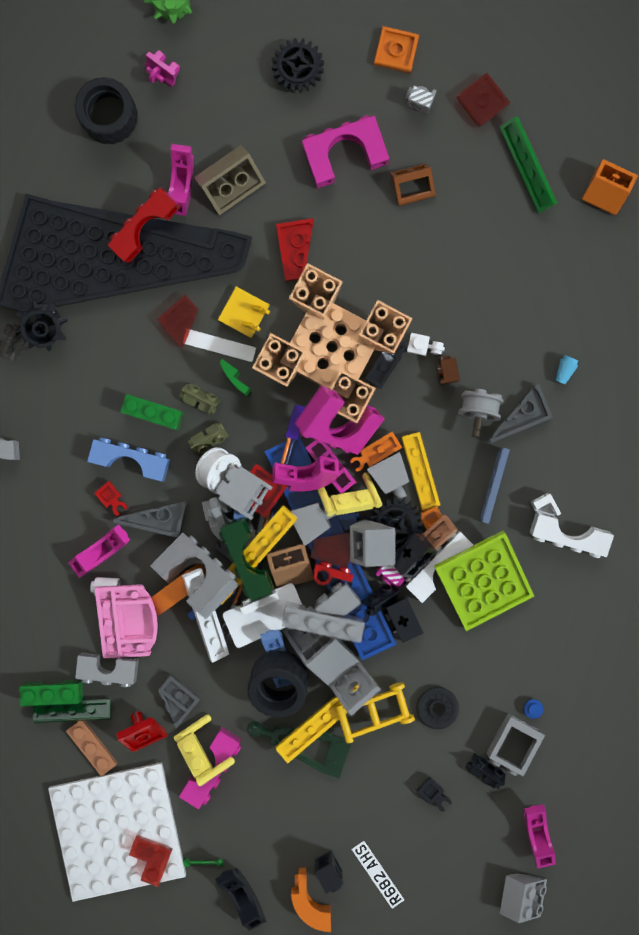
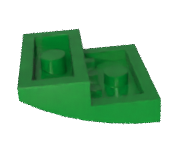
(233, 374)

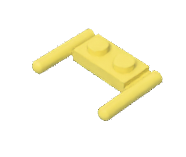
(351, 501)
(195, 755)

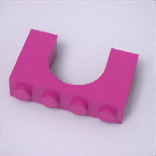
(363, 132)
(350, 437)

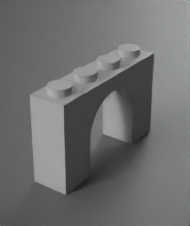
(217, 583)
(343, 627)

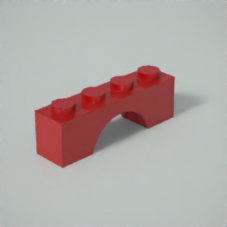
(127, 241)

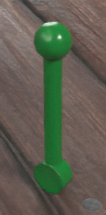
(187, 862)

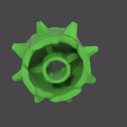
(170, 8)

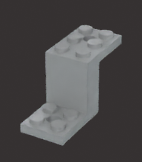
(335, 666)

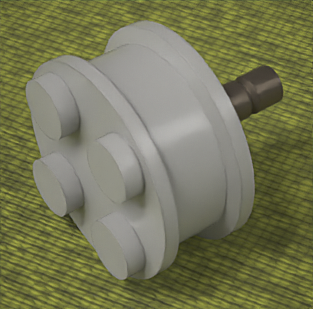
(481, 407)

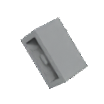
(372, 544)
(339, 601)
(523, 897)

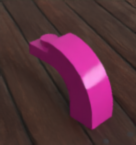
(181, 176)
(99, 551)

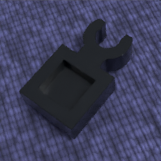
(432, 791)

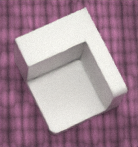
(545, 504)

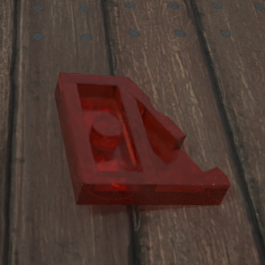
(179, 319)

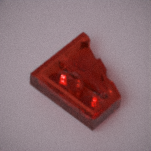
(333, 549)

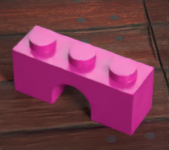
(344, 479)

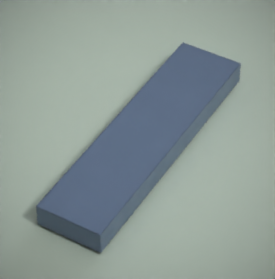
(494, 485)

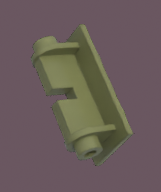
(192, 393)
(201, 443)

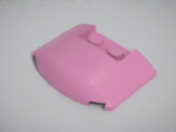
(126, 620)

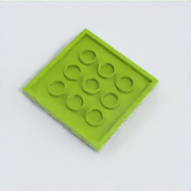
(484, 580)

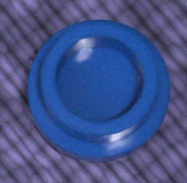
(533, 708)

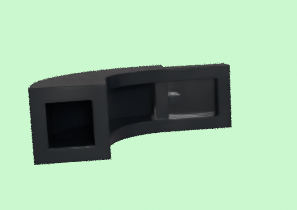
(243, 897)

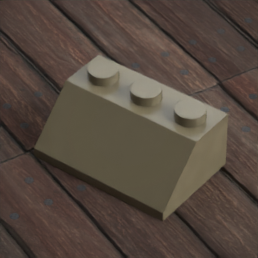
(230, 179)

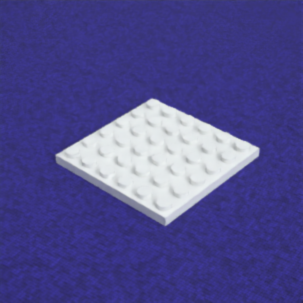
(99, 825)

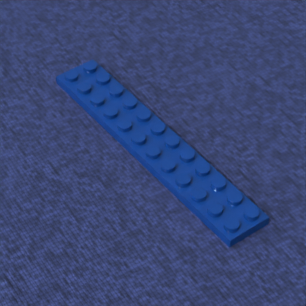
(376, 632)

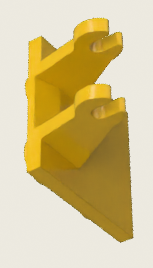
(244, 312)

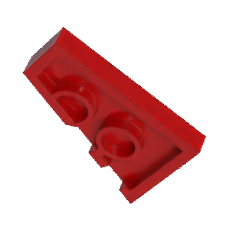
(294, 246)

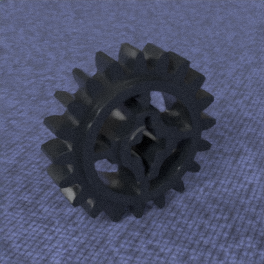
(291, 62)
(404, 510)

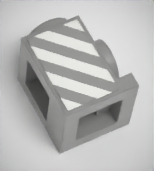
(420, 98)

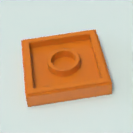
(396, 49)

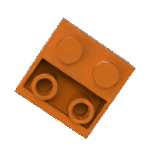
(609, 187)

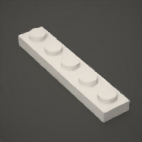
(209, 628)

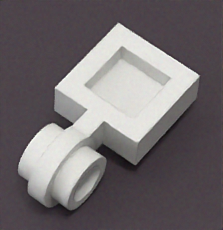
(419, 344)

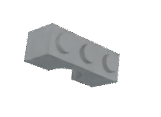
(90, 670)

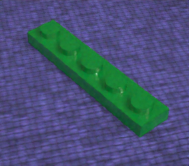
(528, 164)

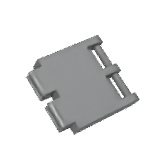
(242, 490)

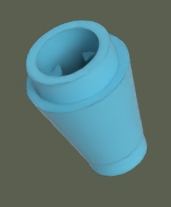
(566, 368)

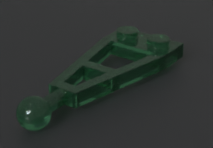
(335, 755)

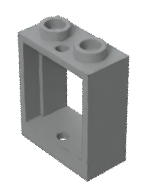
(511, 721)

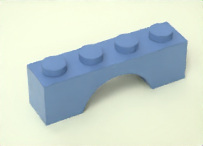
(152, 466)

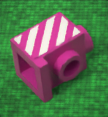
(390, 575)

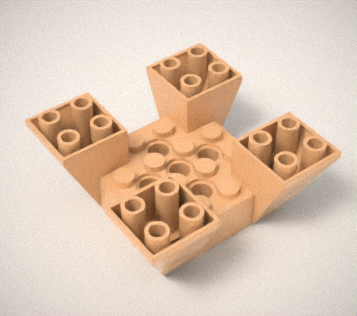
(316, 297)

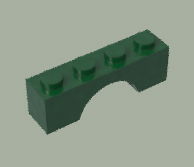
(255, 581)

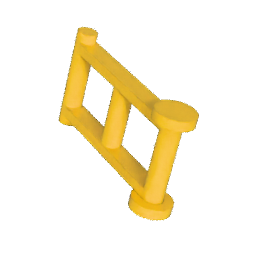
(404, 717)

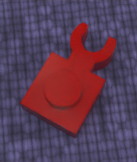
(109, 496)

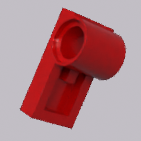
(341, 573)

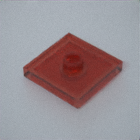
(483, 100)

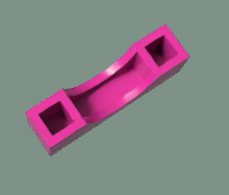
(223, 747)

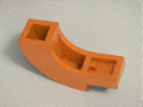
(173, 592)
(310, 912)

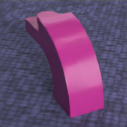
(307, 477)
(539, 836)

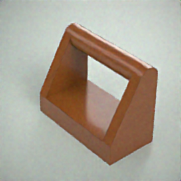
(411, 174)

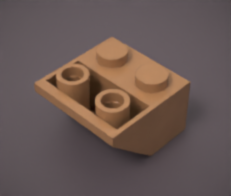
(290, 565)

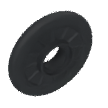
(442, 719)

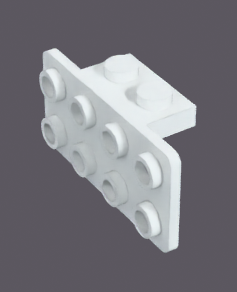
(260, 615)

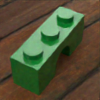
(152, 412)
(51, 694)

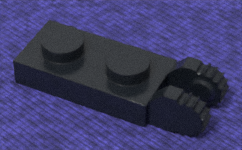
(384, 366)

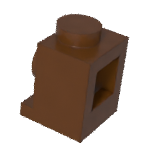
(448, 370)

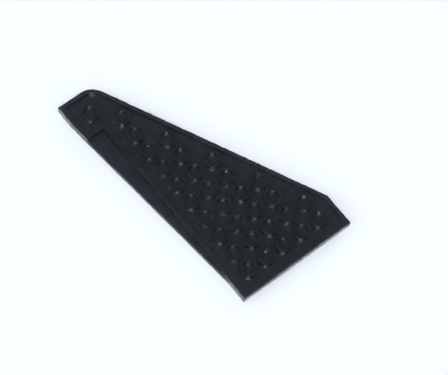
(65, 255)

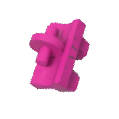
(159, 70)

